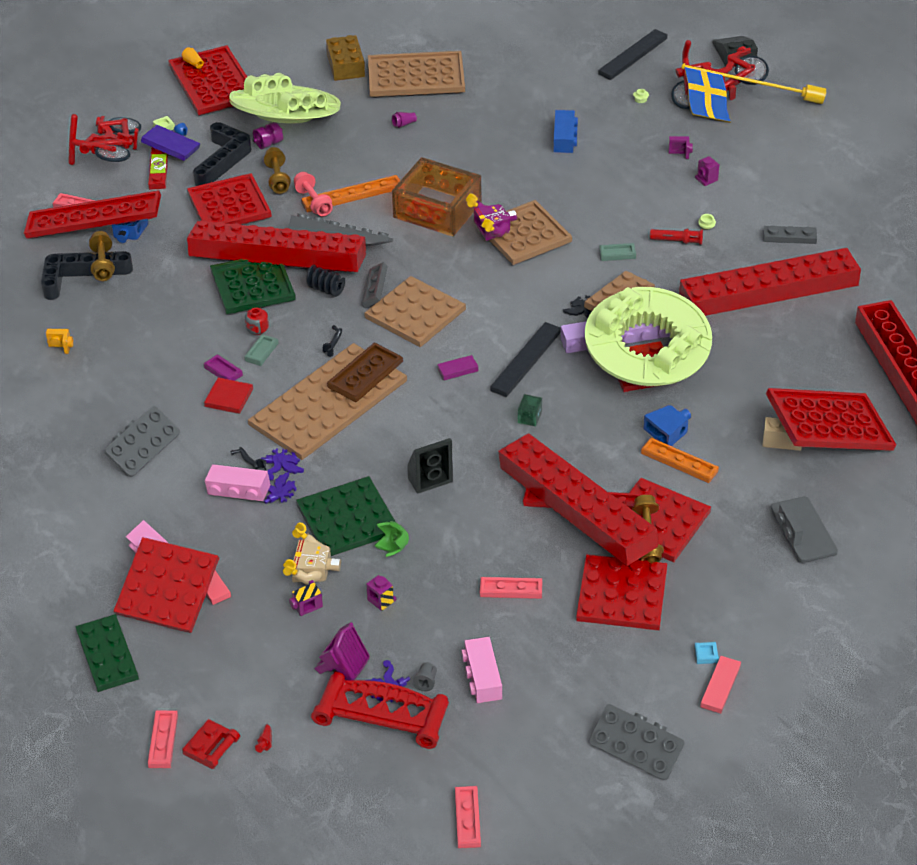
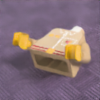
(311, 559)

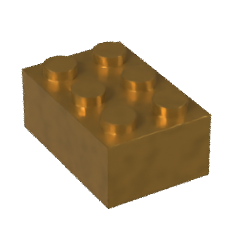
(345, 57)

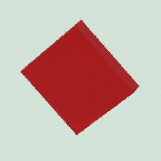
(228, 395)

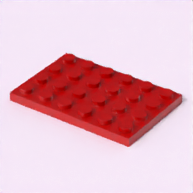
(213, 82)
(830, 419)

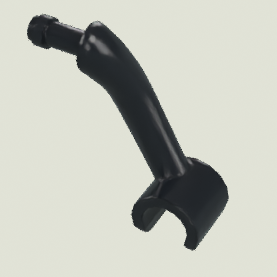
(328, 347)
(259, 463)

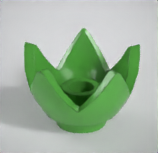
(395, 538)

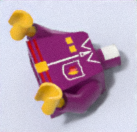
(492, 219)

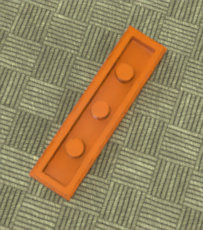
(680, 460)

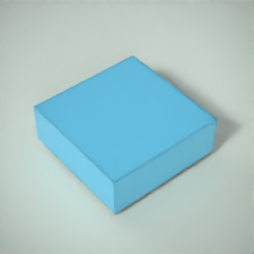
(706, 653)

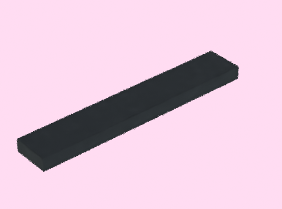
(632, 54)
(525, 359)

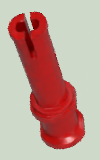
(678, 235)

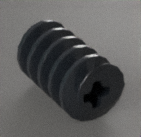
(325, 281)

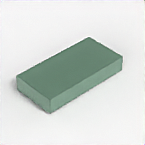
(617, 251)
(261, 350)

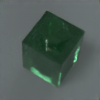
(530, 410)

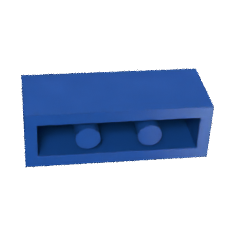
(565, 131)

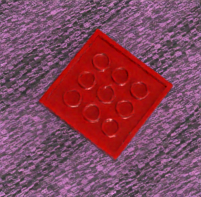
(230, 201)
(676, 518)
(166, 585)
(622, 593)

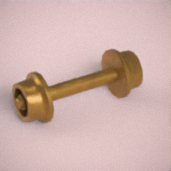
(279, 181)
(101, 268)
(645, 506)

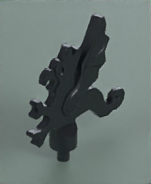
(578, 307)

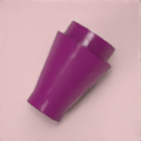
(401, 119)

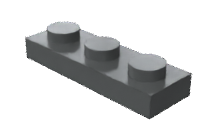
(790, 234)
(374, 284)

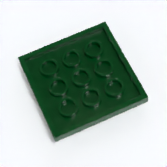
(251, 285)
(345, 515)

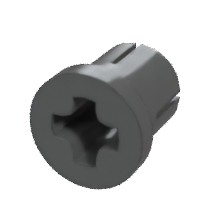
(425, 677)

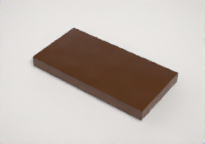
(365, 372)

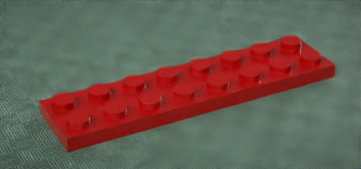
(93, 214)

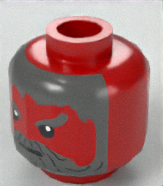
(256, 321)

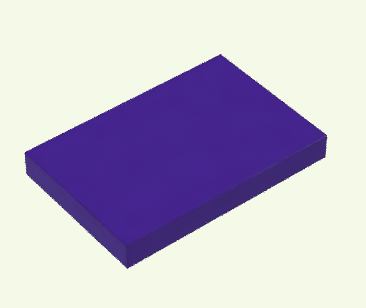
(170, 142)

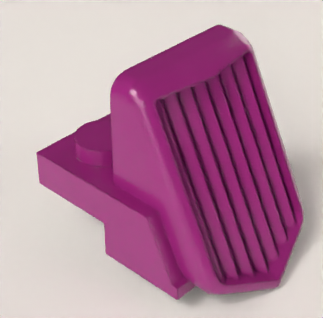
(344, 653)

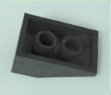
(730, 45)
(431, 466)

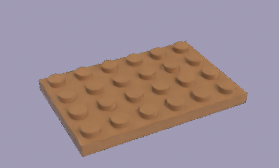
(416, 73)

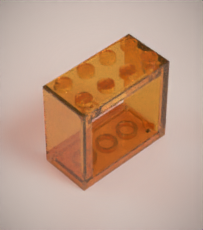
(429, 212)

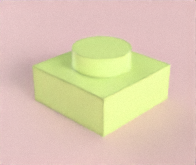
(165, 122)

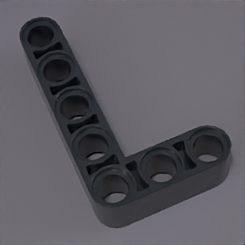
(234, 148)
(78, 264)

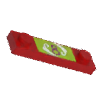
(158, 169)

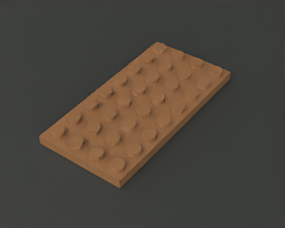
(314, 413)

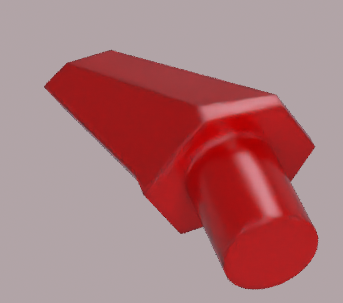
(265, 739)

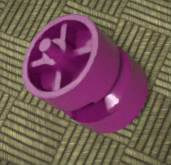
(268, 135)

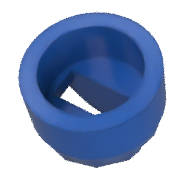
(181, 129)

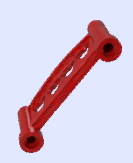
(424, 724)

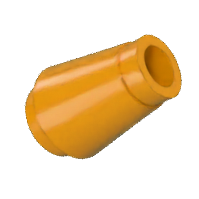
(191, 56)

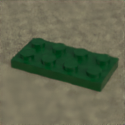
(107, 653)

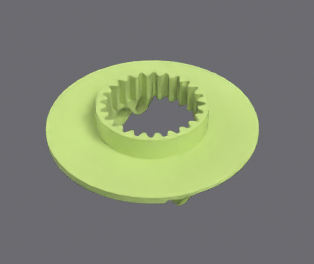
(281, 102)
(652, 306)

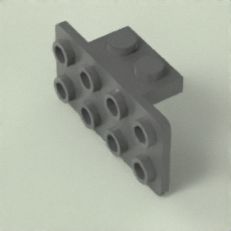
(141, 441)
(804, 529)
(637, 741)

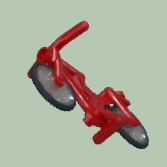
(747, 67)
(108, 150)

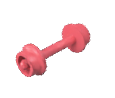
(321, 203)

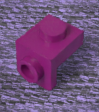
(680, 145)

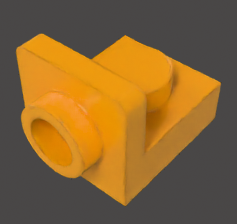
(59, 338)

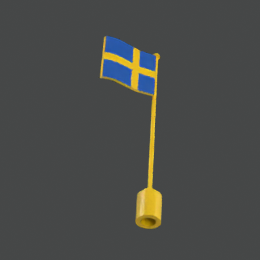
(709, 96)

